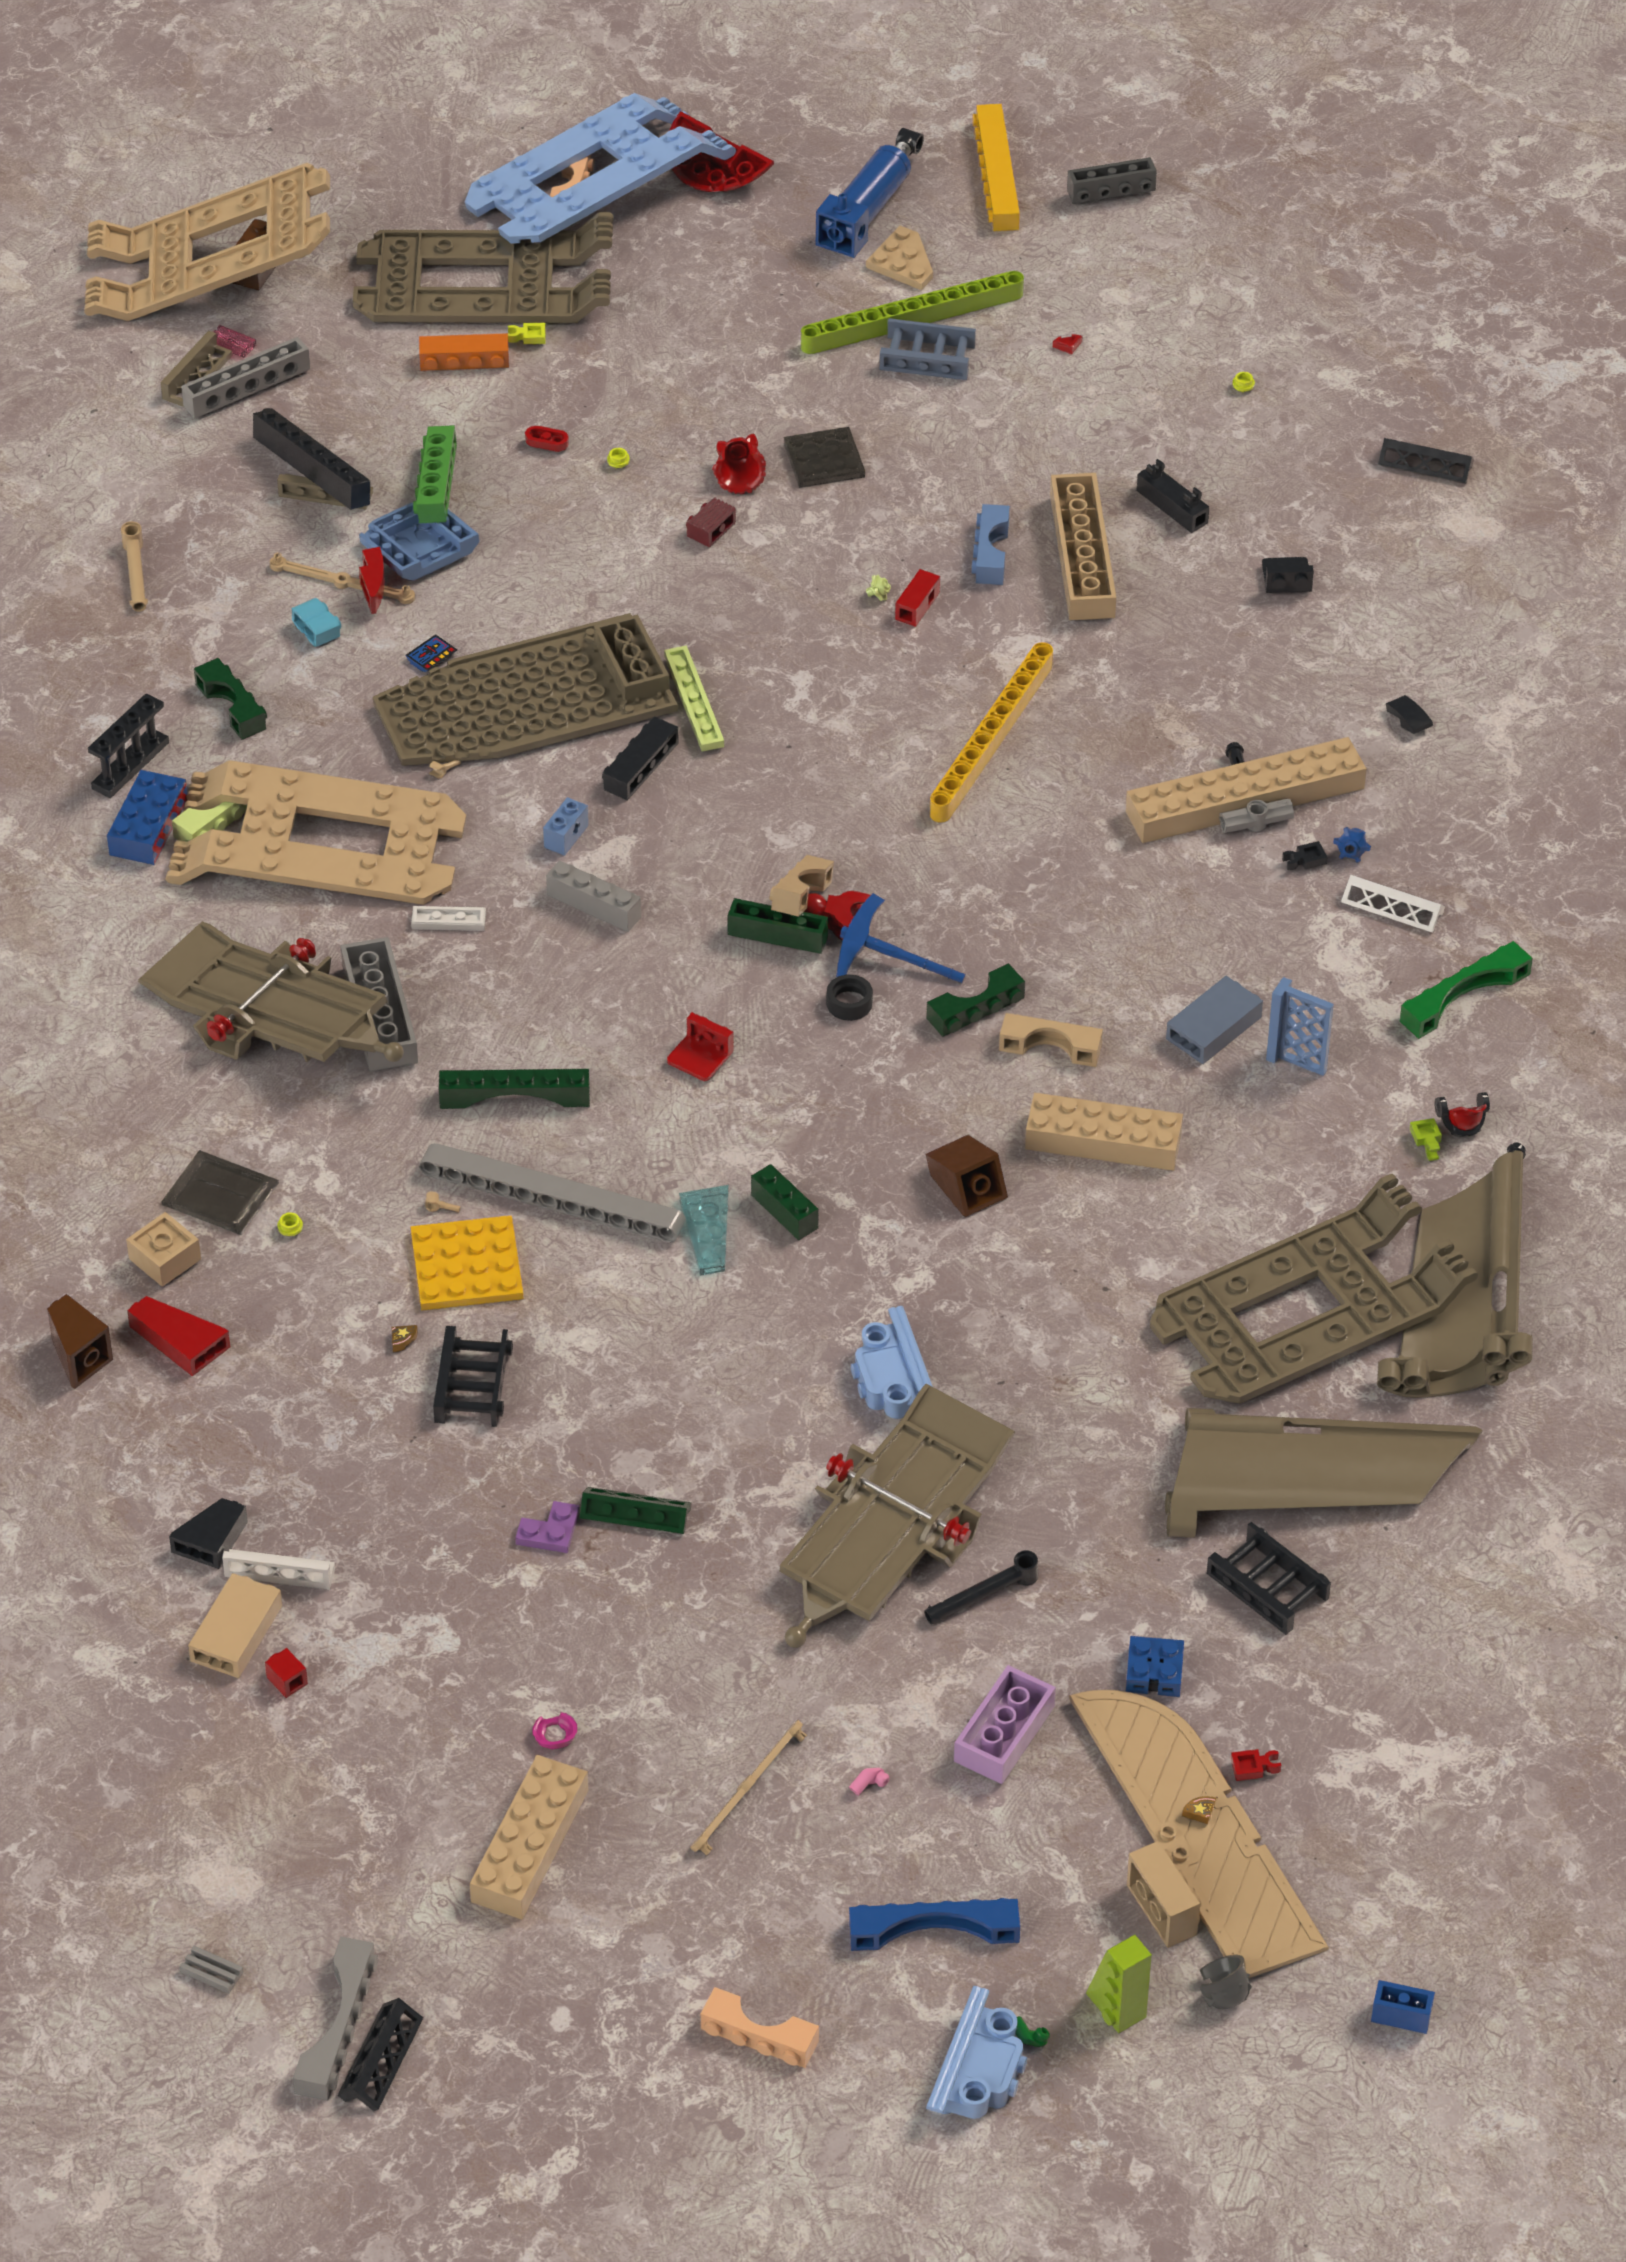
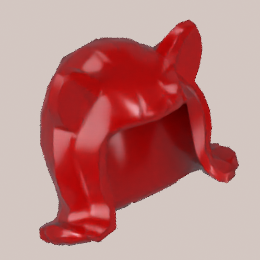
(739, 465)

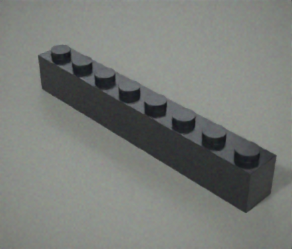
(311, 459)

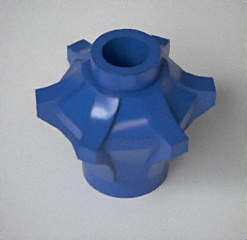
(1352, 843)

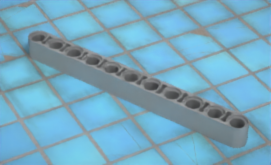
(552, 1192)

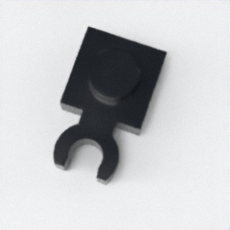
(1308, 855)

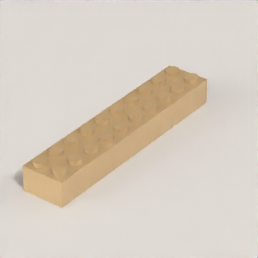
(1198, 799)

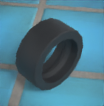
(849, 983)

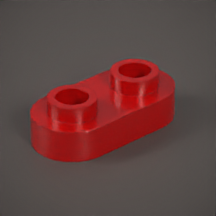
(546, 438)

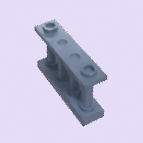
(927, 363)

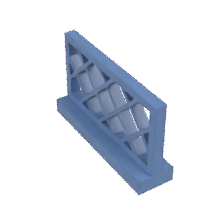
(1282, 1023)

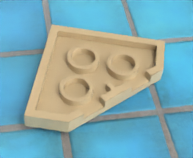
(902, 259)

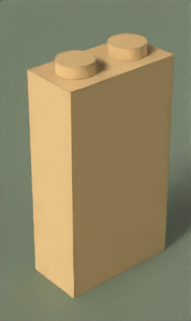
(235, 1625)

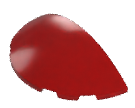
(715, 174)

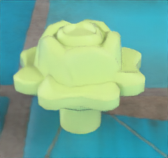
(879, 588)

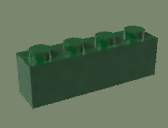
(761, 924)

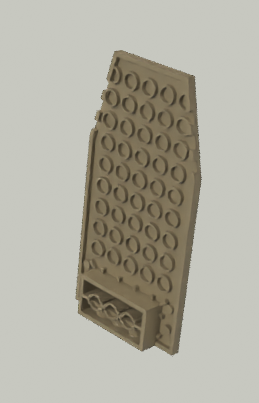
(528, 694)

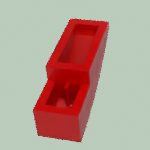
(372, 577)

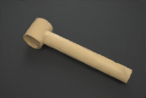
(132, 543)

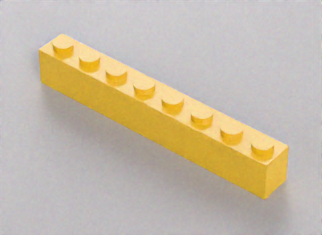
(997, 167)

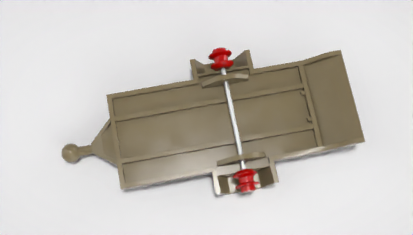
(267, 997)
(906, 1507)

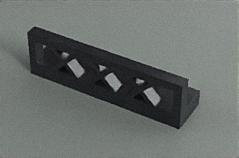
(1428, 453)
(371, 2052)

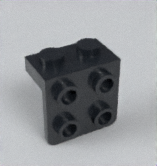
(1287, 574)

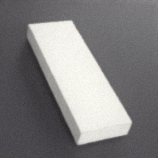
(448, 918)

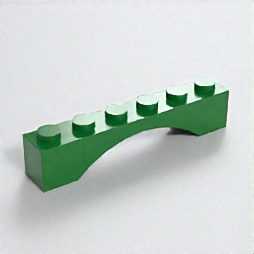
(1501, 967)

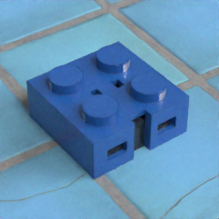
(1155, 1666)

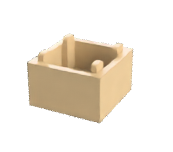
(163, 1249)

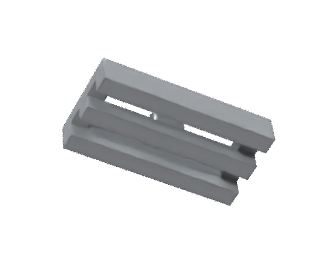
(214, 1965)

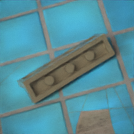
(190, 365)
(304, 489)

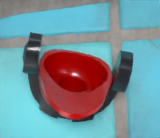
(1463, 1120)

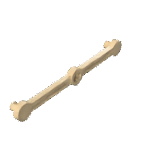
(279, 563)
(701, 1842)

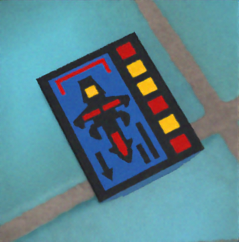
(430, 653)

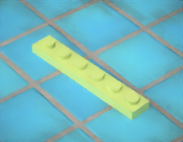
(694, 698)

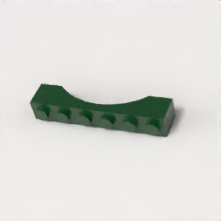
(465, 1087)

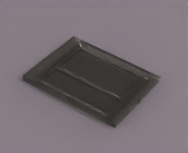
(220, 1192)

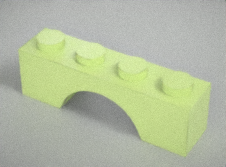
(196, 822)

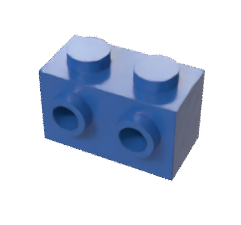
(1402, 2006)

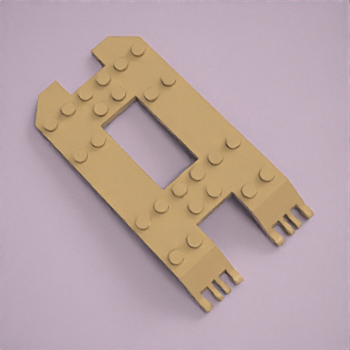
(171, 237)
(265, 846)

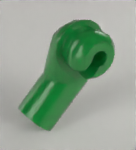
(1030, 2037)

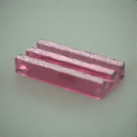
(234, 338)

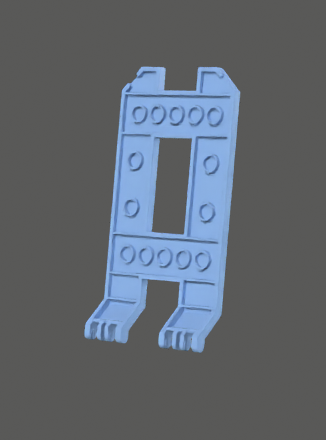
(616, 130)

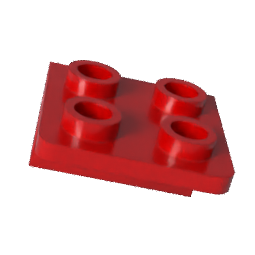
(702, 1048)

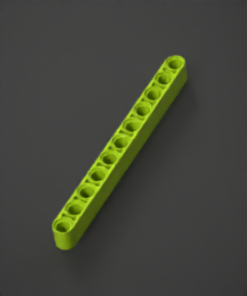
(920, 308)

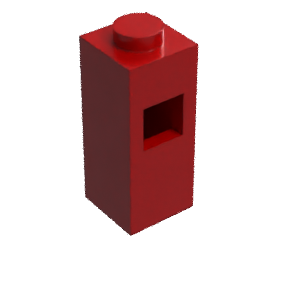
(917, 597)

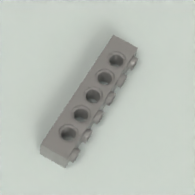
(245, 377)

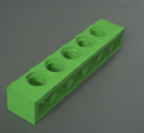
(435, 474)

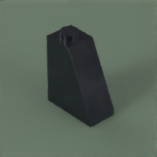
(210, 1533)

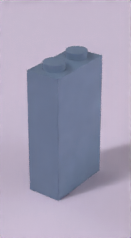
(1214, 1019)

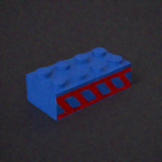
(147, 817)

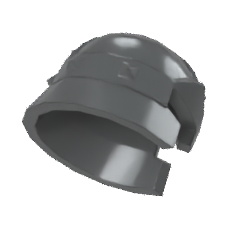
(1229, 1982)

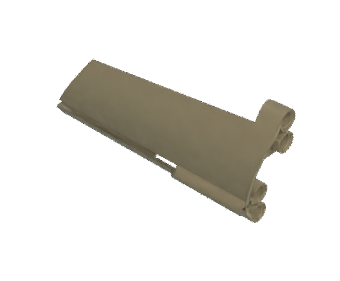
(1469, 1339)
(1255, 1465)

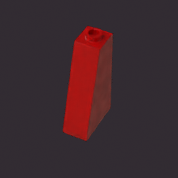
(178, 1334)

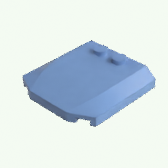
(417, 547)

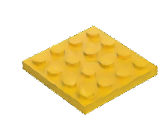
(466, 1262)

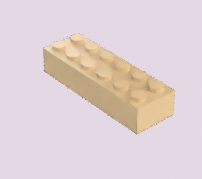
(1103, 1131)
(529, 1837)

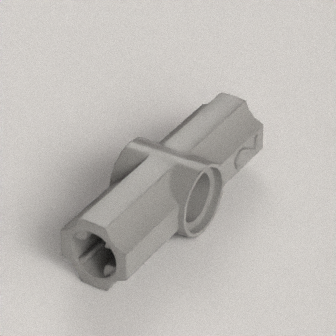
(1256, 815)

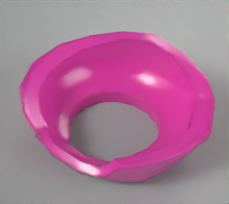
(565, 1722)

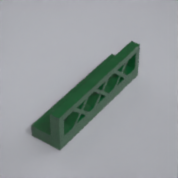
(634, 1510)

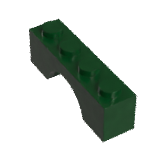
(217, 681)
(951, 1013)

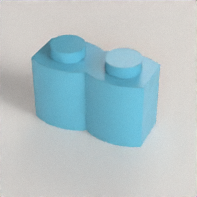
(316, 622)

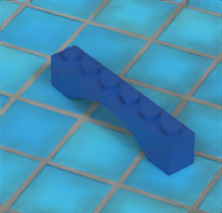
(989, 1919)

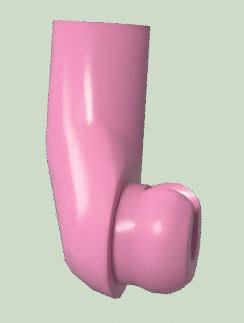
(869, 1776)

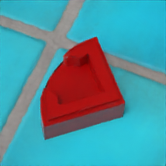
(1068, 344)

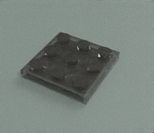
(824, 457)

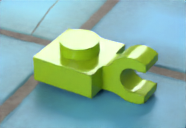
(1428, 1134)

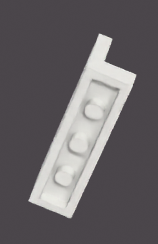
(1399, 896)
(279, 1569)

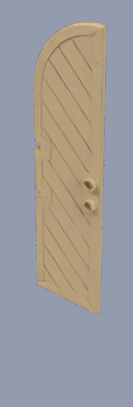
(1239, 1885)

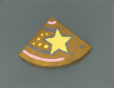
(403, 1336)
(1199, 1809)

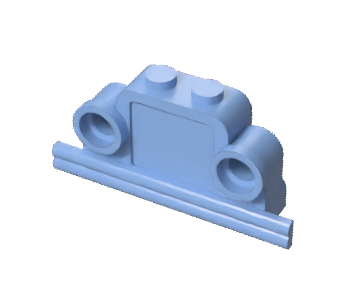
(889, 1365)
(980, 2061)

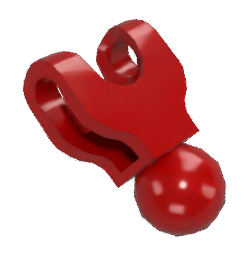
(838, 908)

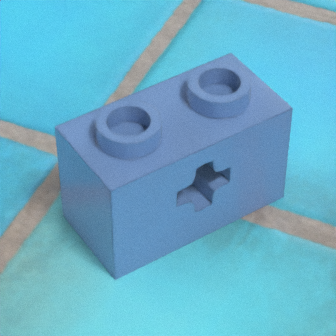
(565, 826)

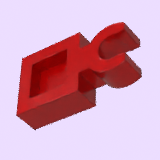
(1251, 1765)

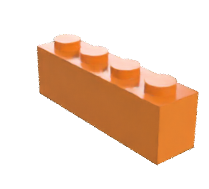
(463, 352)

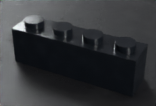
(640, 758)

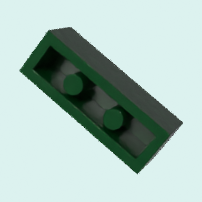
(784, 1202)

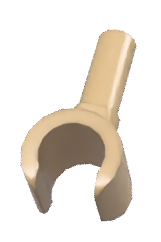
(440, 770)
(433, 1204)

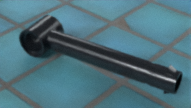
(1023, 1572)

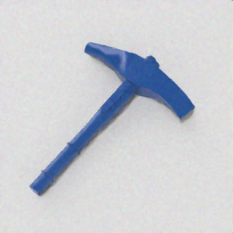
(857, 938)

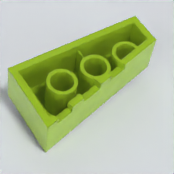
(1122, 1984)

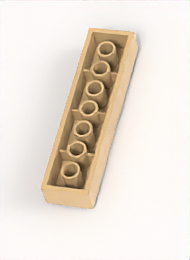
(1082, 546)

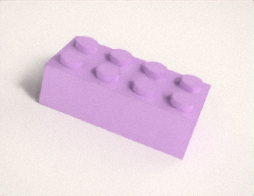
(1004, 1724)

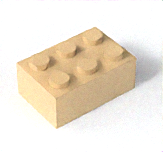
(1163, 1893)

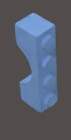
(990, 561)

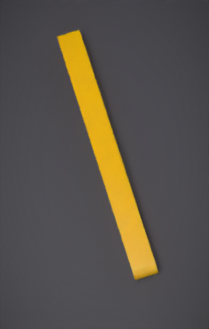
(991, 732)

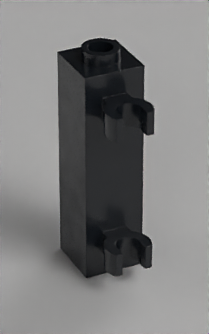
(1172, 497)

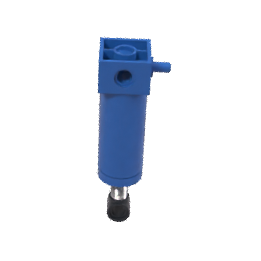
(845, 218)

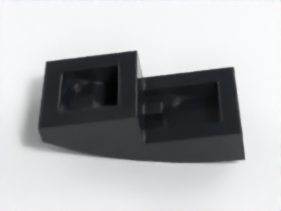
(1411, 715)

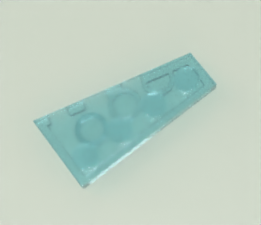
(707, 1226)

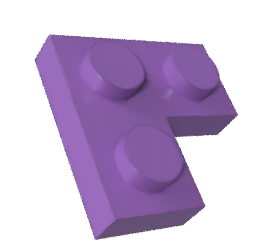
(550, 1535)

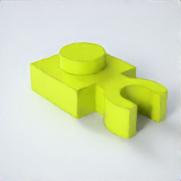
(530, 333)

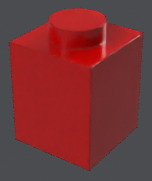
(286, 1672)

